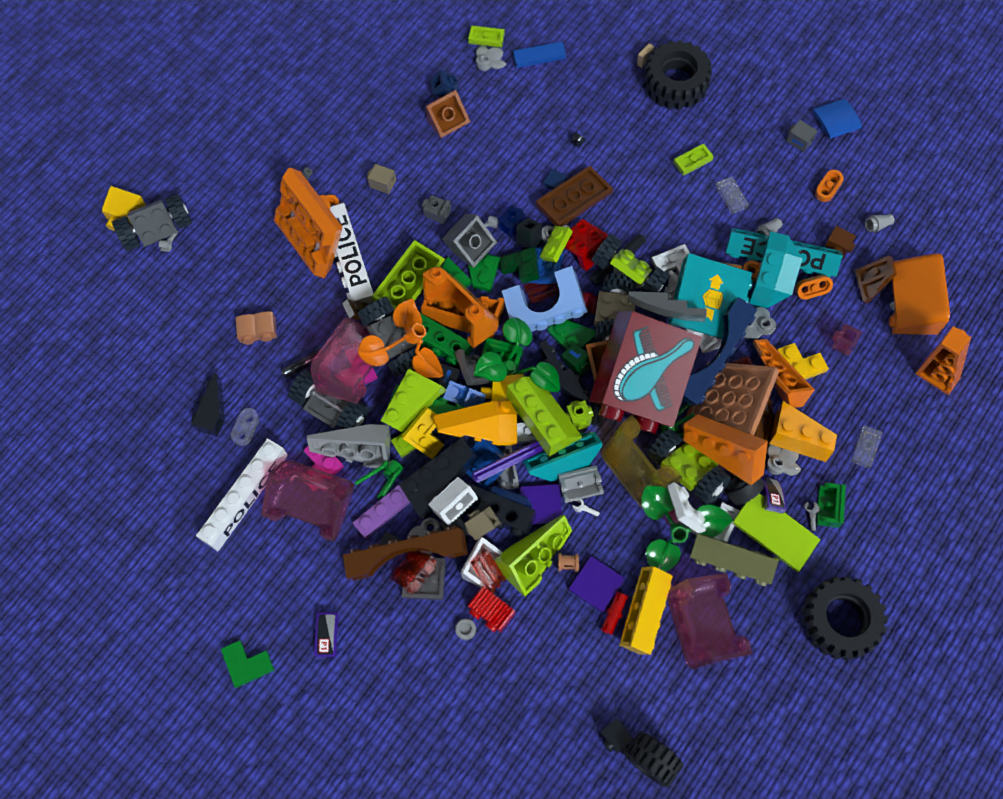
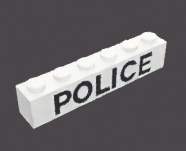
(350, 260)
(241, 495)

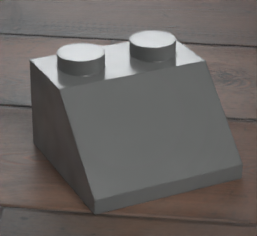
(469, 239)

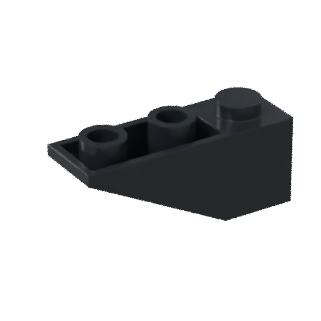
(210, 413)

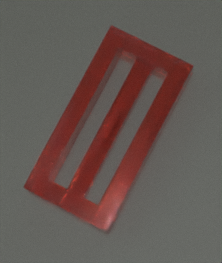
(528, 289)
(496, 581)

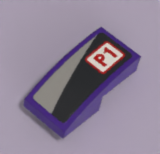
(773, 495)
(326, 634)

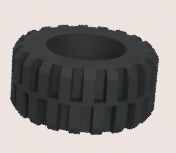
(682, 57)
(865, 603)

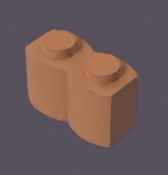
(256, 327)

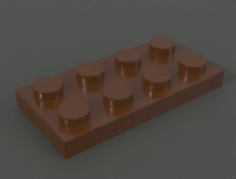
(574, 197)

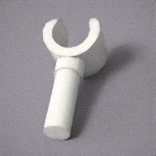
(585, 508)

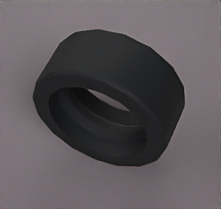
(742, 492)

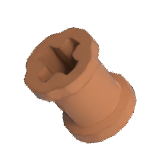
(568, 562)

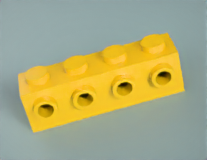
(646, 610)

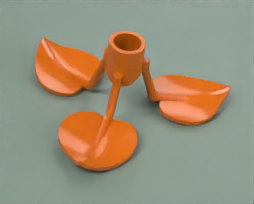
(408, 317)

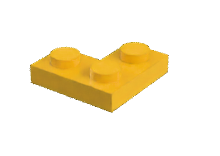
(806, 367)
(420, 435)

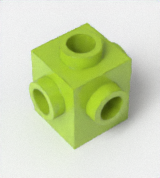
(579, 420)

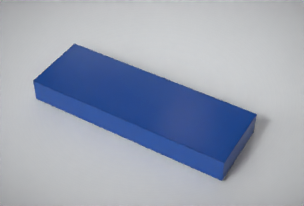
(539, 54)

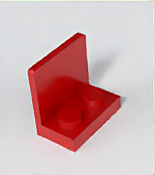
(585, 242)

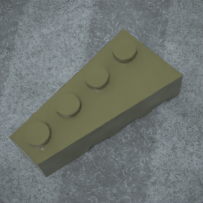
(735, 559)

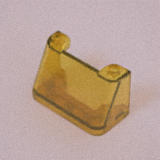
(631, 464)

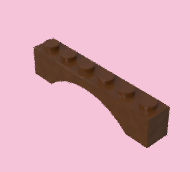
(364, 563)

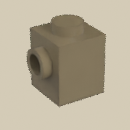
(381, 178)
(481, 522)

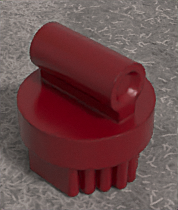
(590, 302)

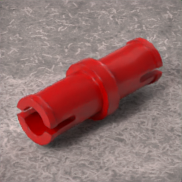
(614, 613)

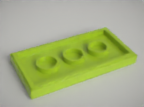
(776, 533)

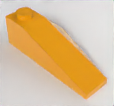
(487, 421)

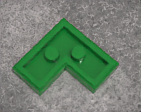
(243, 669)

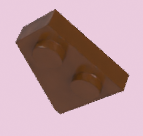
(875, 277)

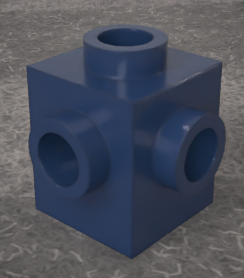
(443, 83)

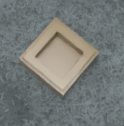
(643, 55)

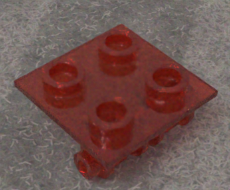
(409, 570)

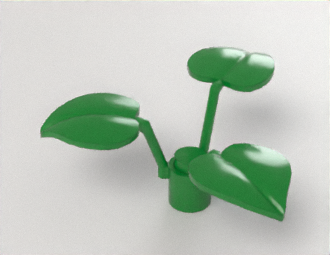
(493, 369)
(658, 502)

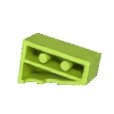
(410, 399)

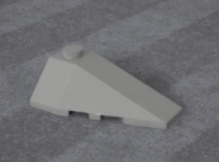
(361, 443)

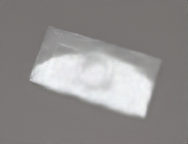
(732, 195)
(866, 447)

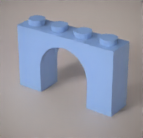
(568, 306)

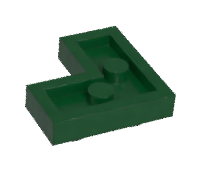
(522, 261)

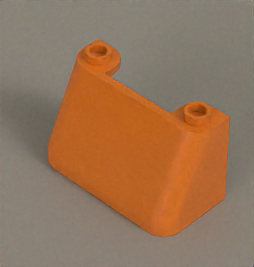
(443, 288)
(920, 296)

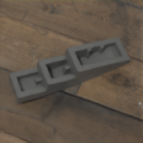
(659, 303)

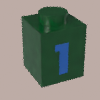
(577, 359)

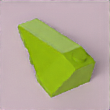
(528, 558)

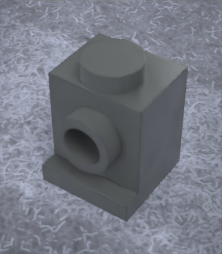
(436, 209)

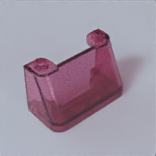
(338, 367)
(307, 496)
(705, 621)

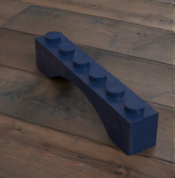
(735, 320)

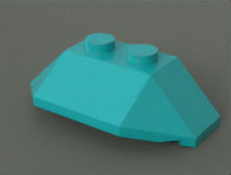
(776, 271)
(571, 458)

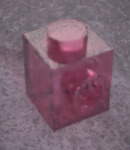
(846, 339)

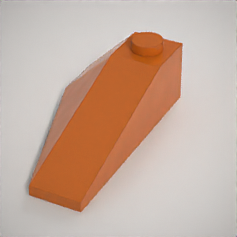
(789, 383)

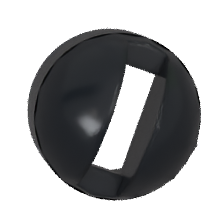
(577, 137)

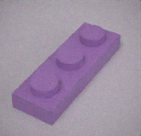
(381, 512)

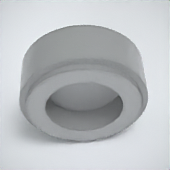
(465, 629)

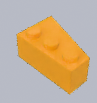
(801, 434)

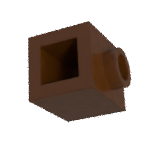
(841, 240)

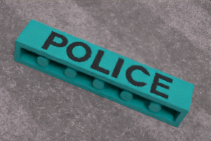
(815, 258)

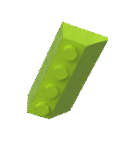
(406, 277)
(542, 415)

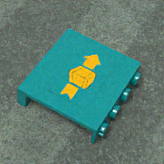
(709, 287)

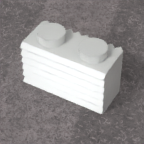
(453, 501)

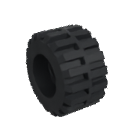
(653, 759)

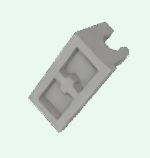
(508, 479)
(580, 484)

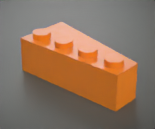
(454, 318)
(946, 361)
(727, 446)

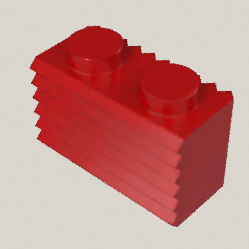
(491, 610)

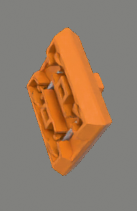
(308, 222)

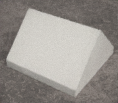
(468, 572)

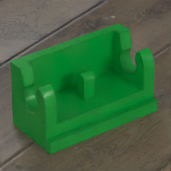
(503, 349)
(831, 504)

